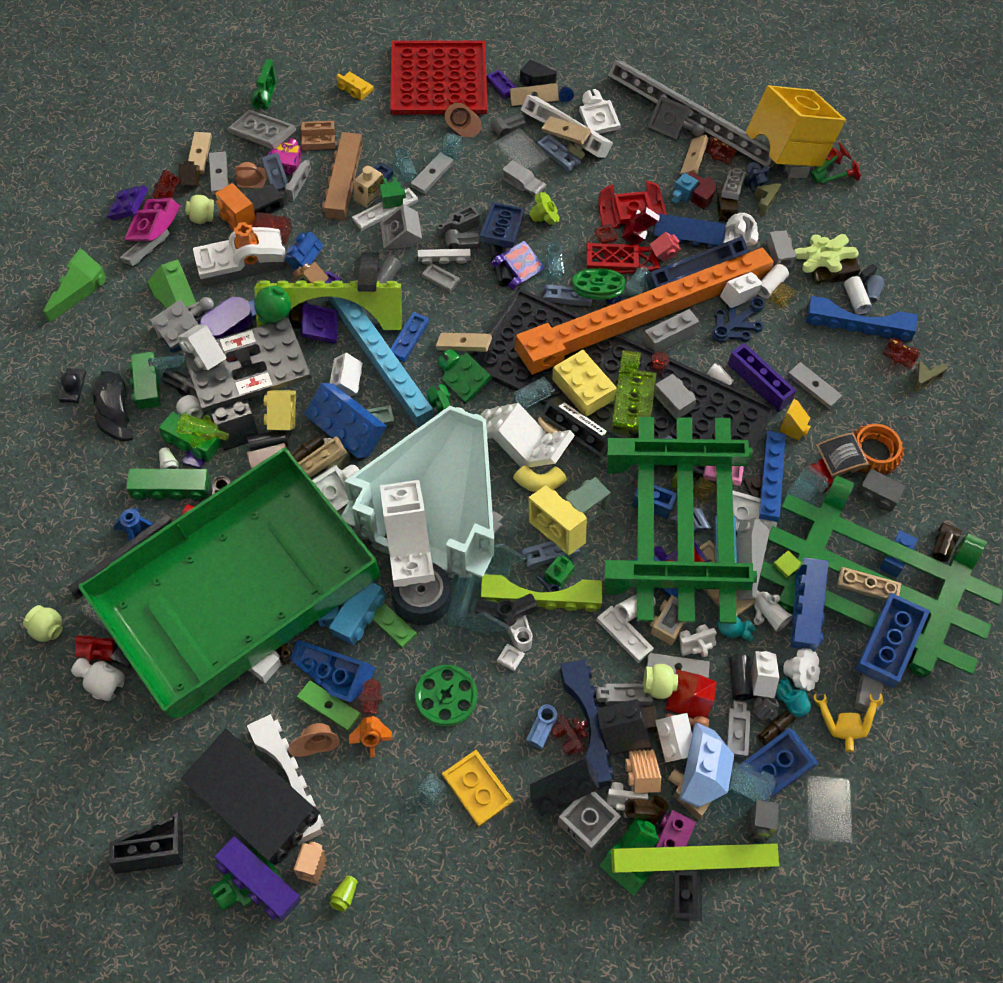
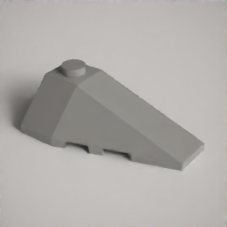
(751, 548)

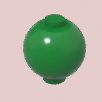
(272, 304)

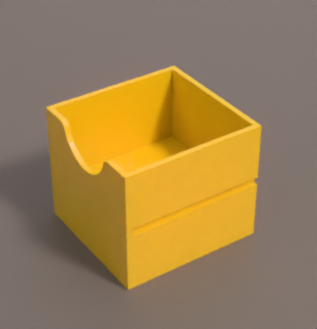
(796, 124)

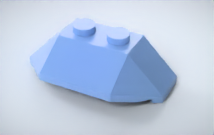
(707, 767)

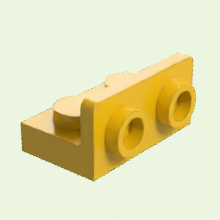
(354, 85)

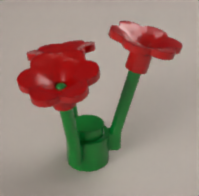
(835, 156)

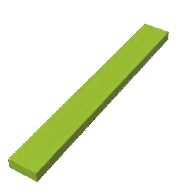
(694, 857)

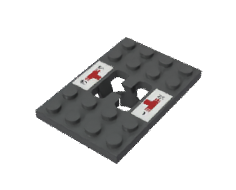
(278, 352)

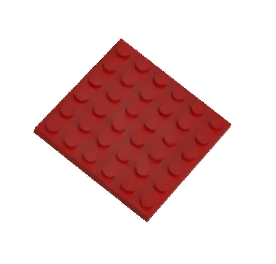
(438, 74)

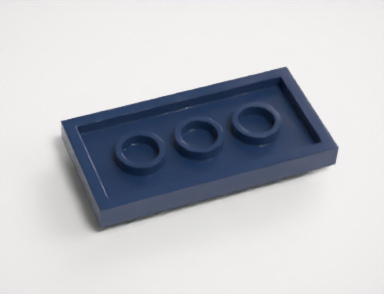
(502, 225)

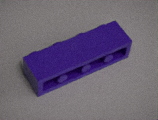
(761, 377)
(257, 879)

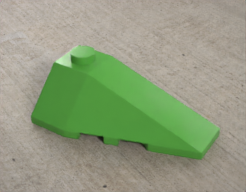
(80, 281)
(171, 285)

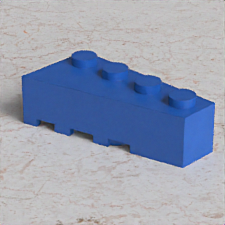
(809, 604)

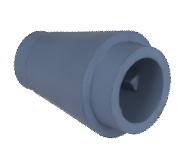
(874, 287)

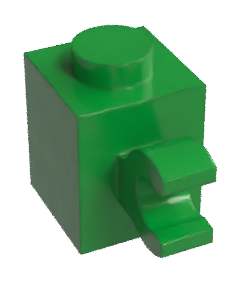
(392, 194)
(559, 571)
(640, 835)

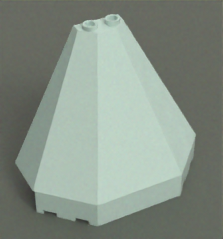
(455, 486)

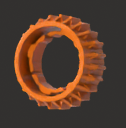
(890, 439)

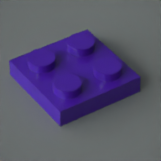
(127, 202)
(319, 323)

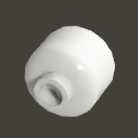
(190, 405)

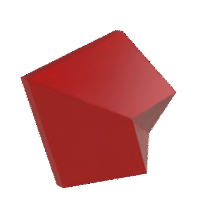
(693, 695)

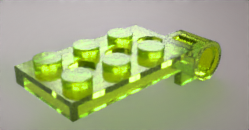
(643, 404)

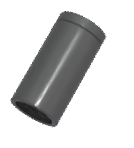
(388, 269)

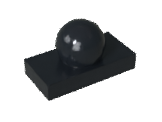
(72, 385)

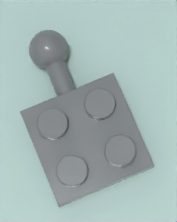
(178, 319)

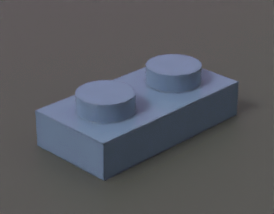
(274, 170)

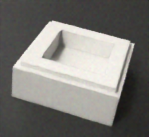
(510, 657)

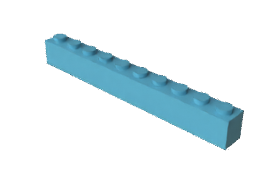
(384, 360)

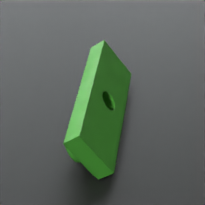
(318, 699)

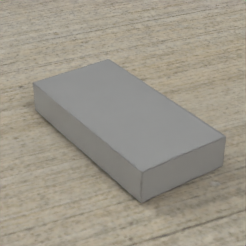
(440, 277)

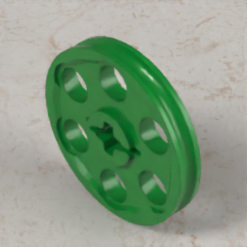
(597, 283)
(449, 704)

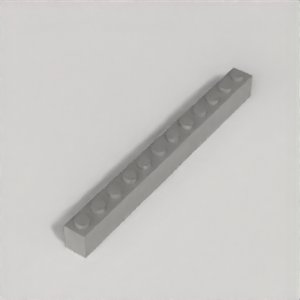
(712, 123)

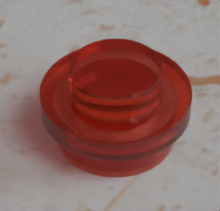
(660, 360)

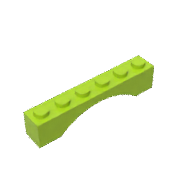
(582, 595)

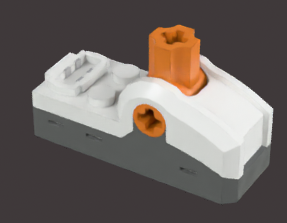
(244, 255)

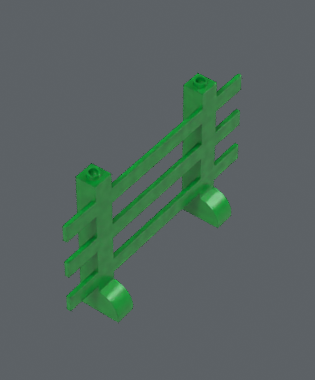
(685, 573)
(942, 609)

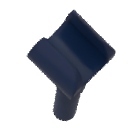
(547, 585)

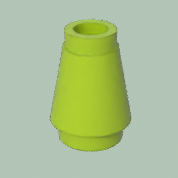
(343, 895)

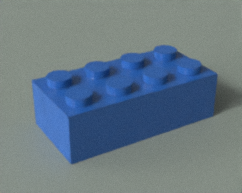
(346, 419)
(892, 640)

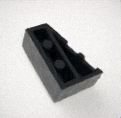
(150, 848)

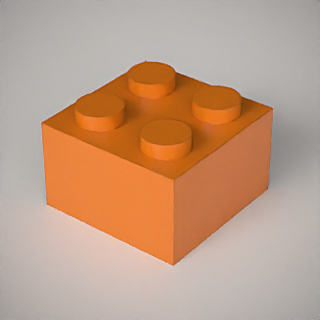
(234, 206)

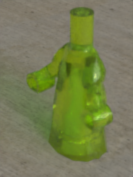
(204, 429)

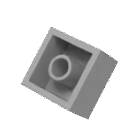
(588, 820)

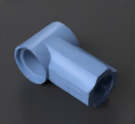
(542, 728)

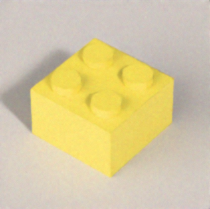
(280, 409)

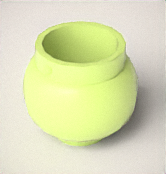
(200, 209)
(43, 623)
(659, 681)

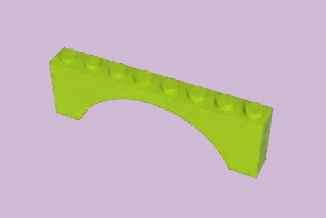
(383, 304)

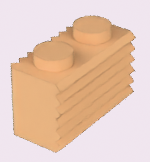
(643, 771)
(310, 862)

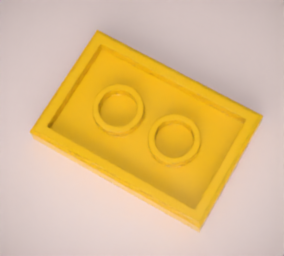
(477, 788)

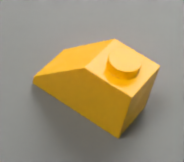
(795, 422)

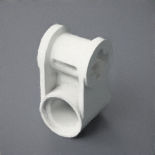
(521, 630)

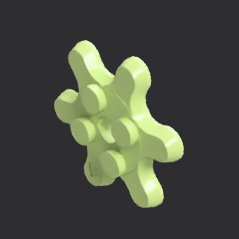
(826, 253)

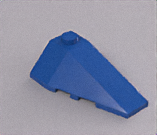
(335, 672)

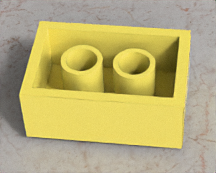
(584, 383)
(557, 520)

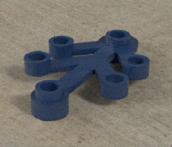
(737, 322)

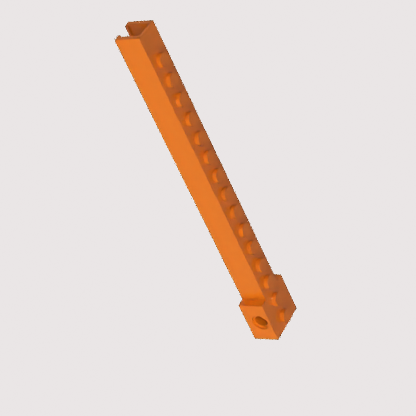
(547, 346)

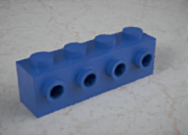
(691, 229)

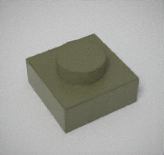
(576, 149)

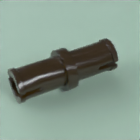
(308, 448)
(776, 727)

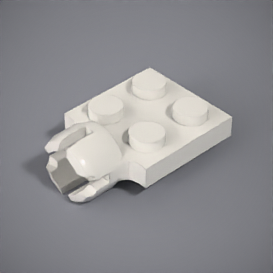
(598, 113)
(333, 486)
(747, 507)

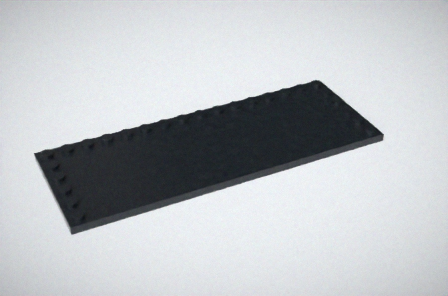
(713, 398)

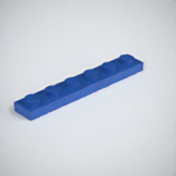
(772, 476)

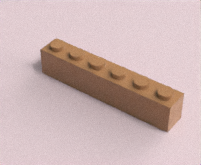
(343, 176)

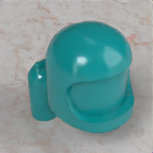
(741, 628)
(794, 700)

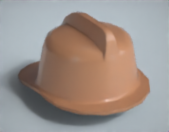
(461, 114)
(250, 176)
(313, 740)

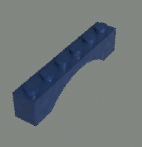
(696, 263)
(576, 682)

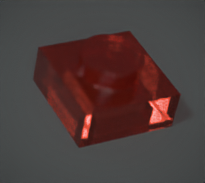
(606, 234)

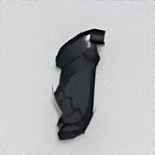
(111, 406)

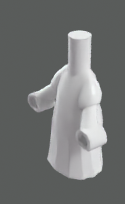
(773, 612)

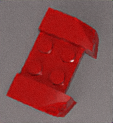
(618, 208)

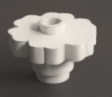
(803, 669)

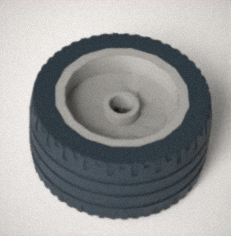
(423, 602)

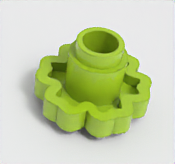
(544, 209)

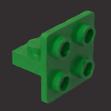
(629, 880)

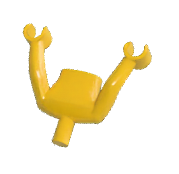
(849, 724)

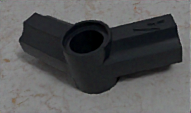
(507, 610)

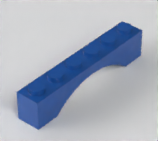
(898, 325)

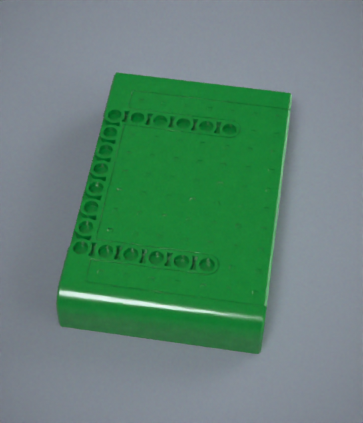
(229, 583)

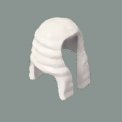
(741, 225)

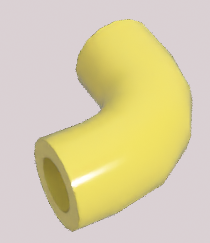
(533, 482)

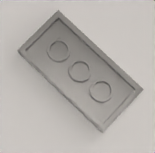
(262, 129)

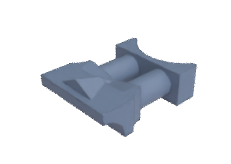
(700, 521)

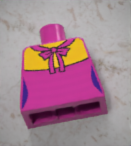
(289, 155)

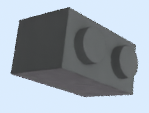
(881, 490)
(762, 820)

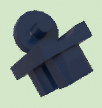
(756, 176)

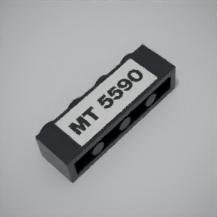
(584, 429)

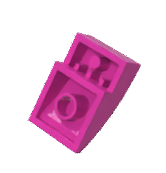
(152, 220)

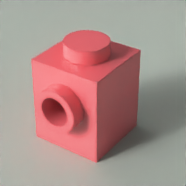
(665, 246)

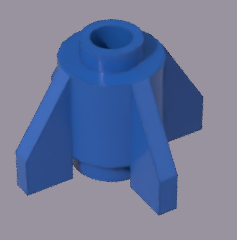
(132, 523)

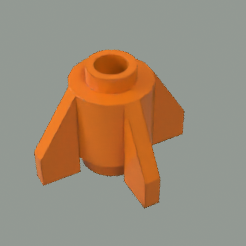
(370, 733)

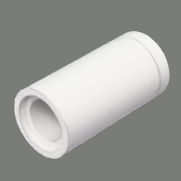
(772, 280)
(857, 295)
(627, 609)

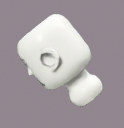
(99, 678)

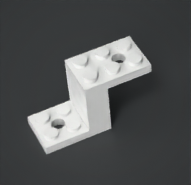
(524, 437)
(407, 533)

